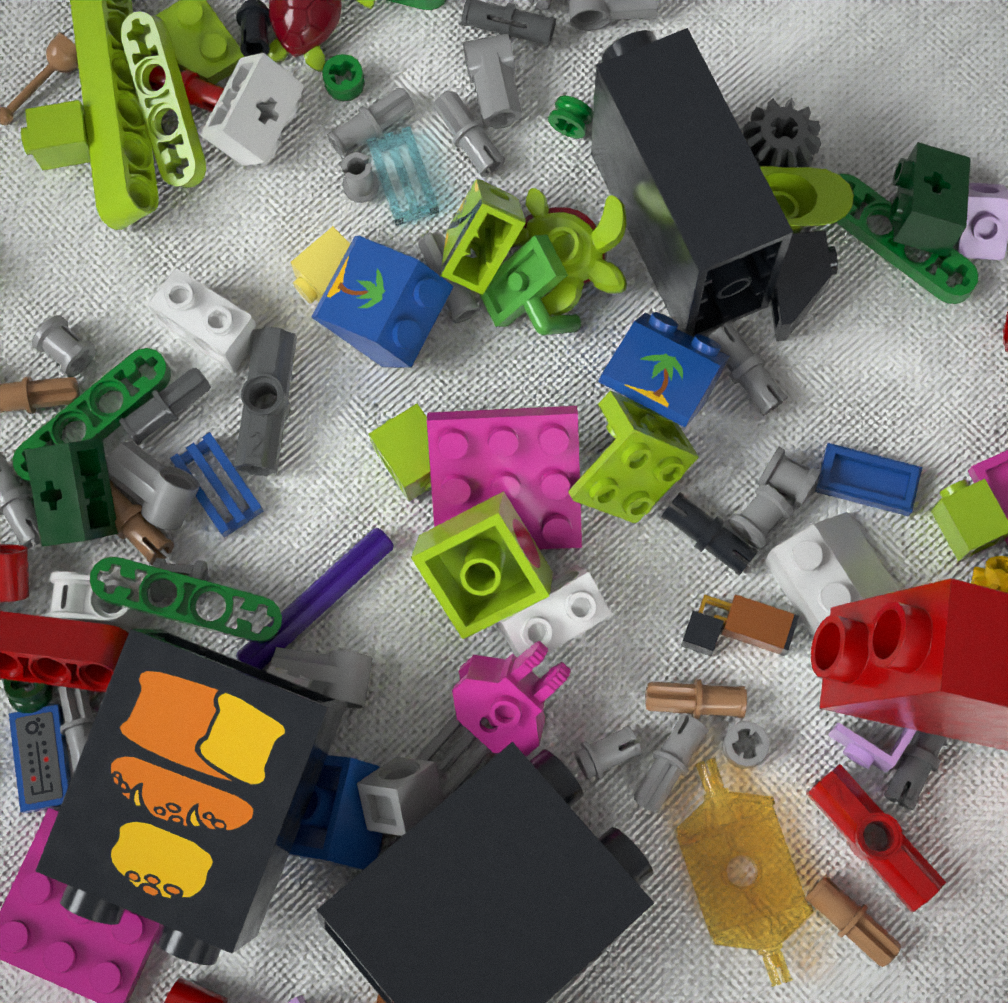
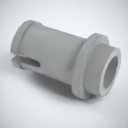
(359, 181)
(605, 753)

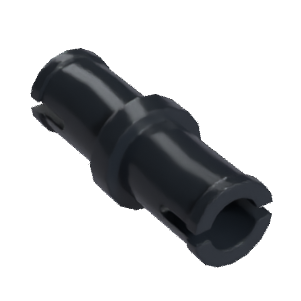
(709, 533)

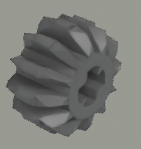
(782, 135)

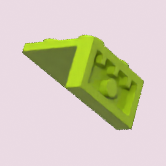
(638, 465)

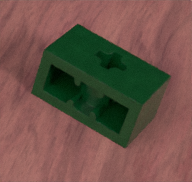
(930, 199)
(71, 492)

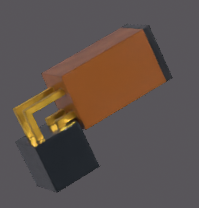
(745, 622)

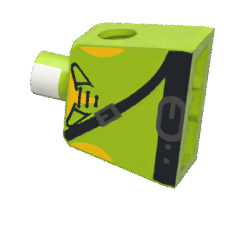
(489, 226)

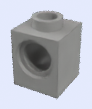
(399, 795)

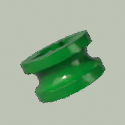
(339, 66)
(570, 117)

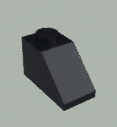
(801, 280)

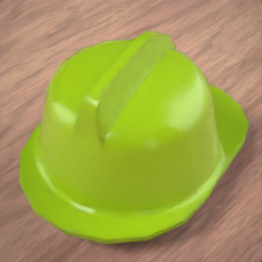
(809, 195)

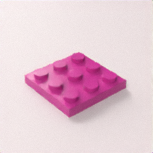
(515, 451)
(65, 948)

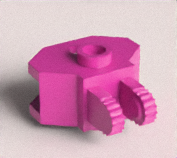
(507, 697)

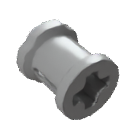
(64, 346)
(789, 476)
(761, 516)
(166, 589)

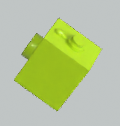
(405, 451)

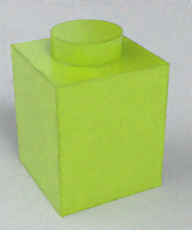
(56, 135)
(970, 518)

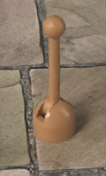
(61, 57)

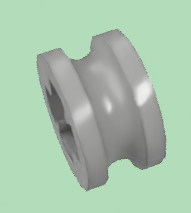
(732, 737)

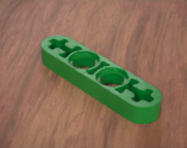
(895, 253)
(86, 406)
(185, 605)

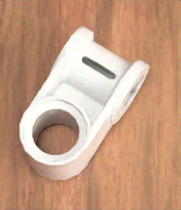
(76, 600)

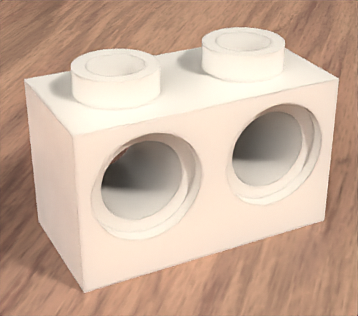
(204, 319)
(568, 611)

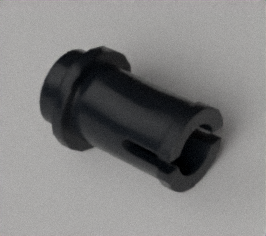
(254, 24)

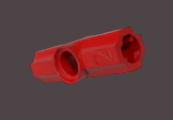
(899, 862)

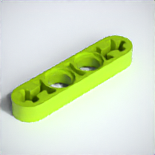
(169, 97)

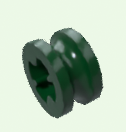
(27, 701)

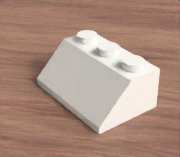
(828, 568)

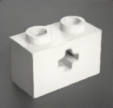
(253, 110)

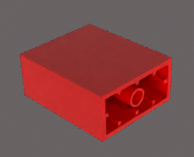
(920, 661)

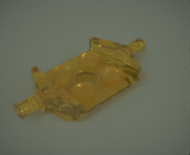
(774, 902)

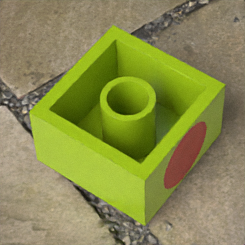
(483, 565)

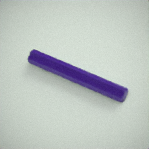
(320, 596)

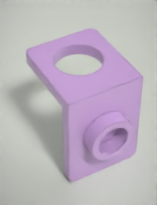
(986, 222)
(867, 754)

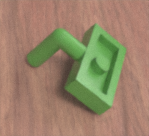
(522, 284)

